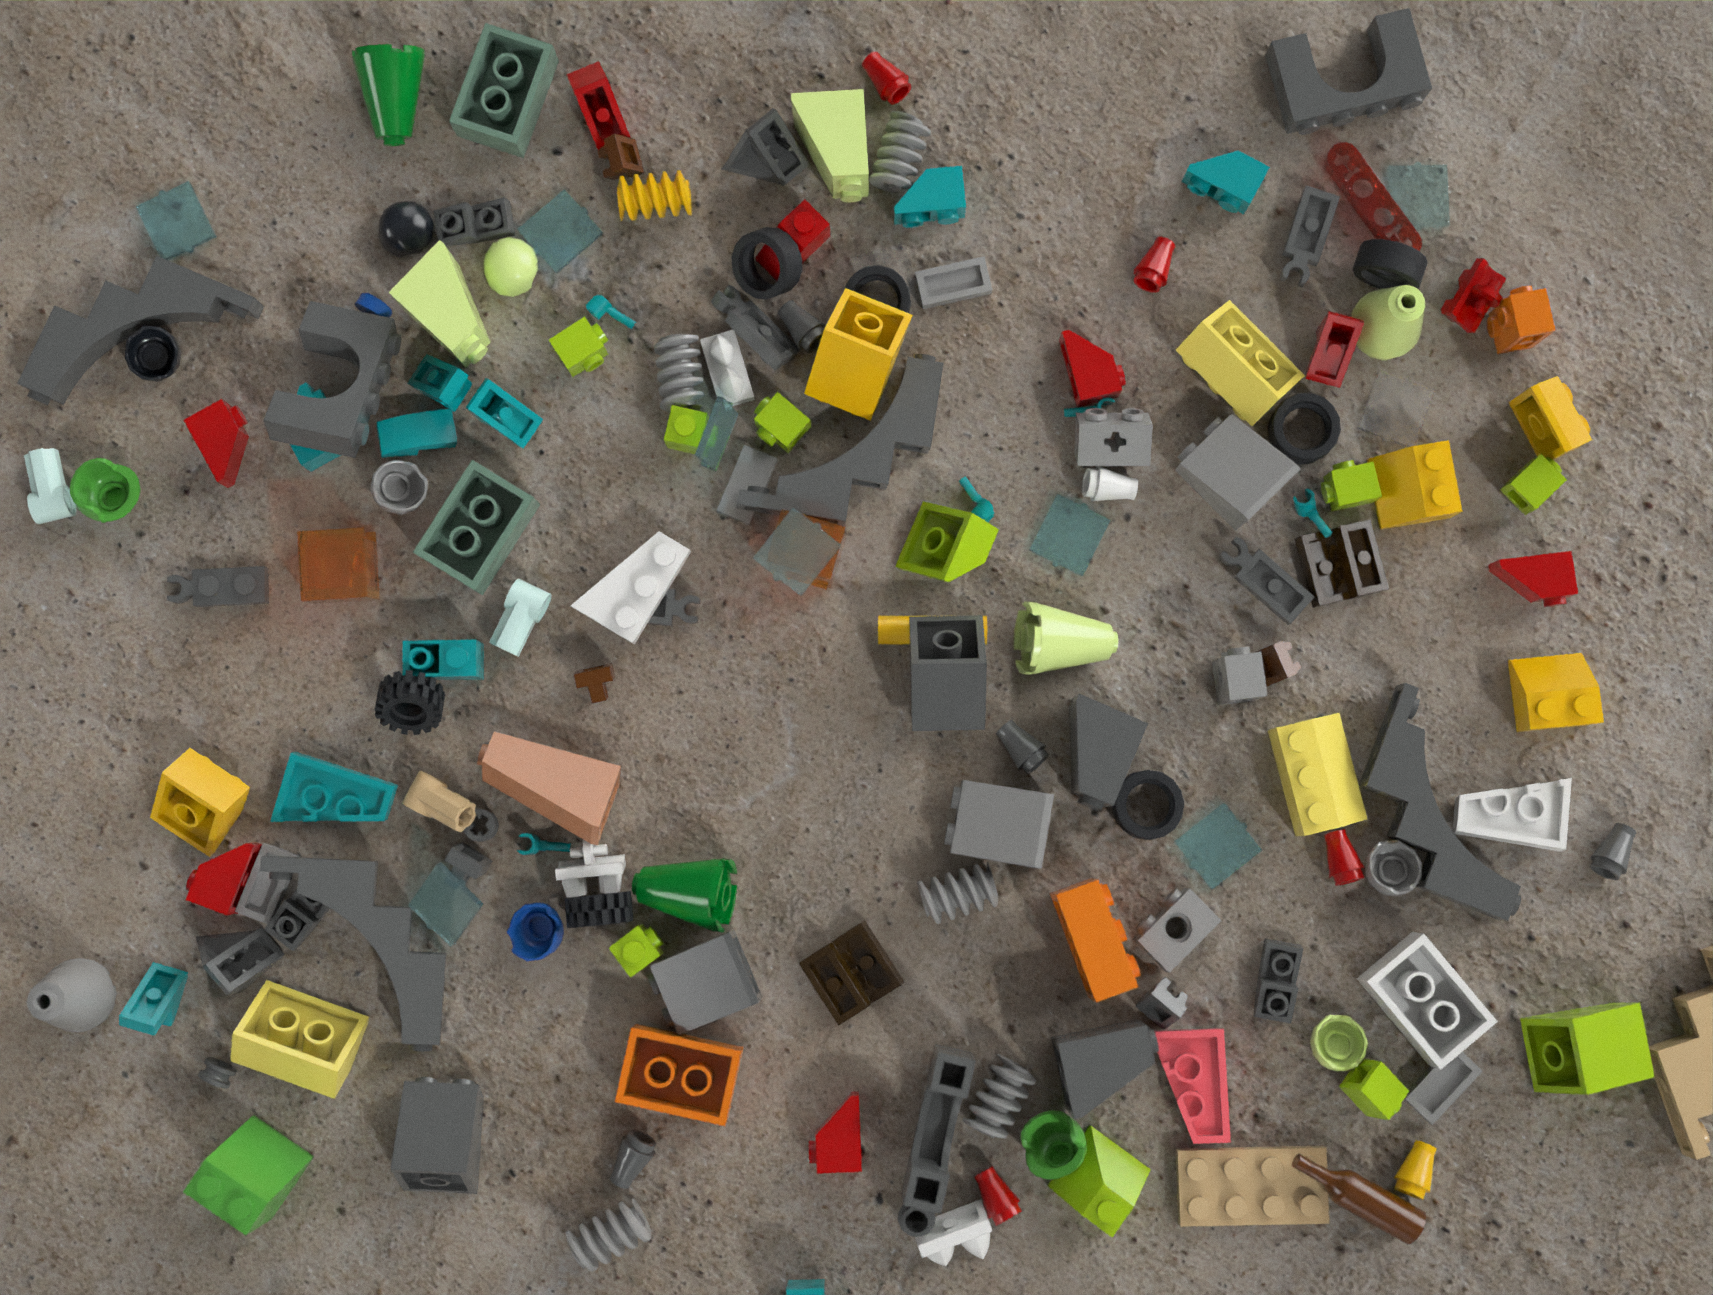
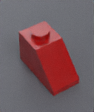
(597, 103)
(805, 228)
(1090, 370)
(220, 439)
(1539, 577)
(221, 880)
(839, 1139)

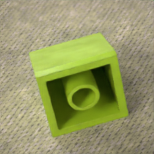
(1587, 1048)

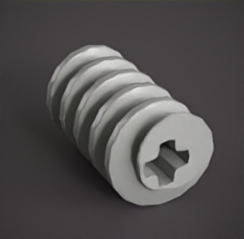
(898, 152)
(677, 371)
(958, 893)
(1000, 1098)
(609, 1236)

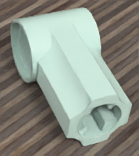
(50, 494)
(524, 607)

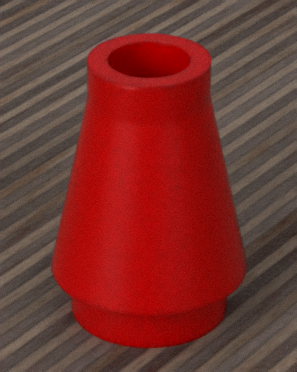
(887, 79)
(1154, 267)
(1342, 858)
(997, 1197)

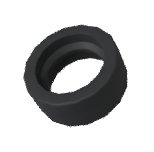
(1389, 264)
(746, 271)
(884, 274)
(1323, 409)
(1175, 811)

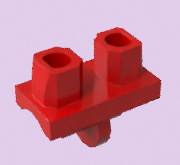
(1476, 294)

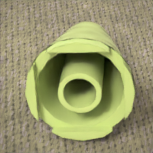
(1390, 321)
(1059, 639)

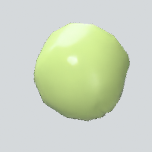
(510, 266)
(1338, 1043)

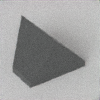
(767, 152)
(237, 958)

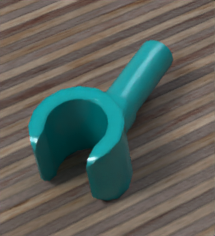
(600, 305)
(1071, 412)
(983, 507)
(1309, 510)
(543, 845)

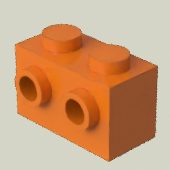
(1521, 320)

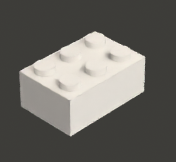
(1427, 1000)

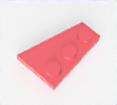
(1198, 1078)

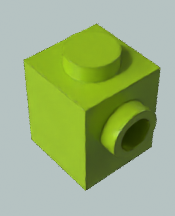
(580, 346)
(780, 422)
(685, 429)
(1534, 484)
(1350, 485)
(637, 949)
(1374, 1089)

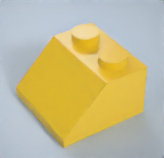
(1550, 419)
(1416, 485)
(1554, 692)
(198, 801)

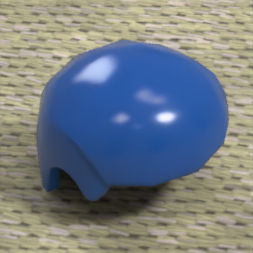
(535, 931)

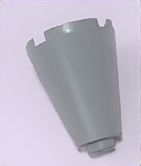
(73, 996)

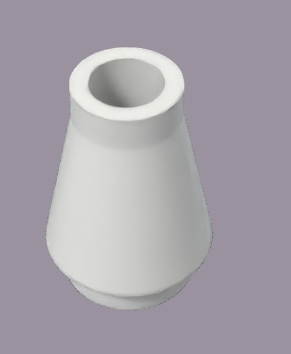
(1108, 485)

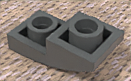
(475, 223)
(296, 920)
(1277, 981)

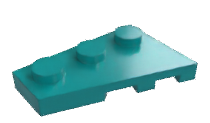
(328, 792)

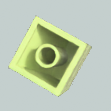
(836, 139)
(442, 305)

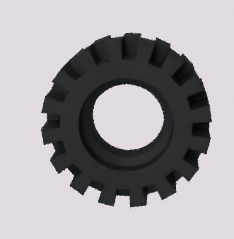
(409, 702)
(599, 909)

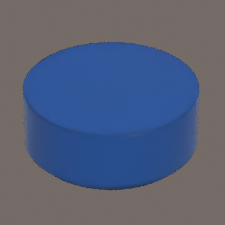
(373, 305)

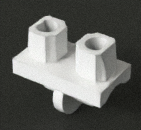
(574, 872)

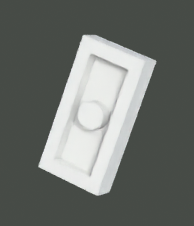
(727, 367)
(963, 1226)

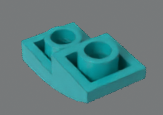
(416, 432)

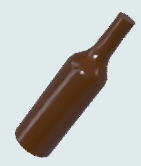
(1367, 1200)

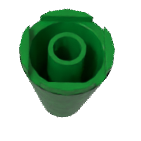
(390, 88)
(690, 891)

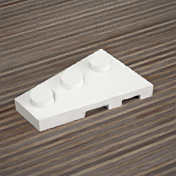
(635, 587)
(1520, 815)

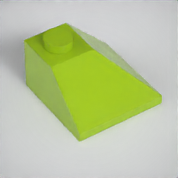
(946, 543)
(1104, 1184)

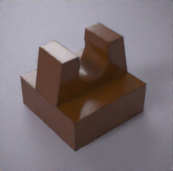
(622, 155)
(1278, 663)
(596, 680)

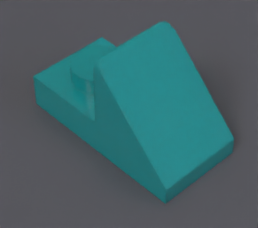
(441, 382)
(504, 413)
(154, 1000)

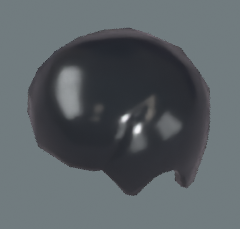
(405, 228)
(152, 353)

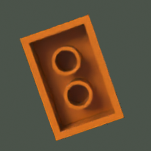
(1095, 939)
(679, 1074)

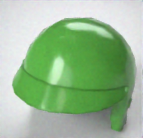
(104, 490)
(1053, 1144)

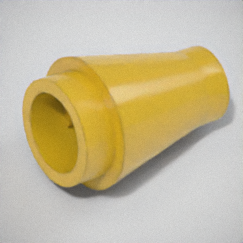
(1416, 1171)

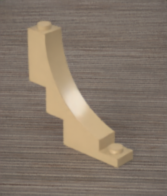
(1686, 1068)

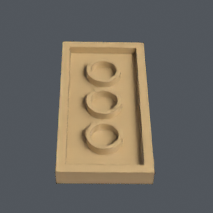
(1249, 1187)

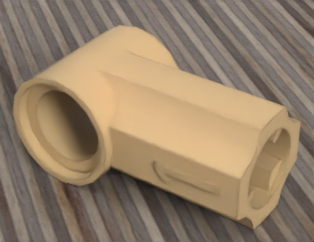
(433, 799)

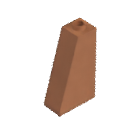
(553, 782)

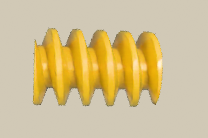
(654, 195)

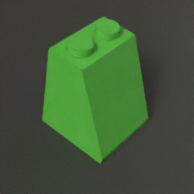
(249, 1175)

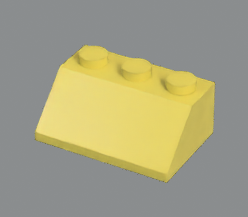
(1239, 362)
(1317, 775)
(298, 1039)

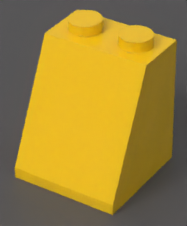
(857, 354)

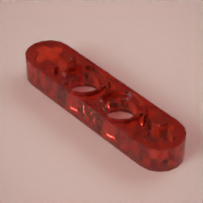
(1378, 199)

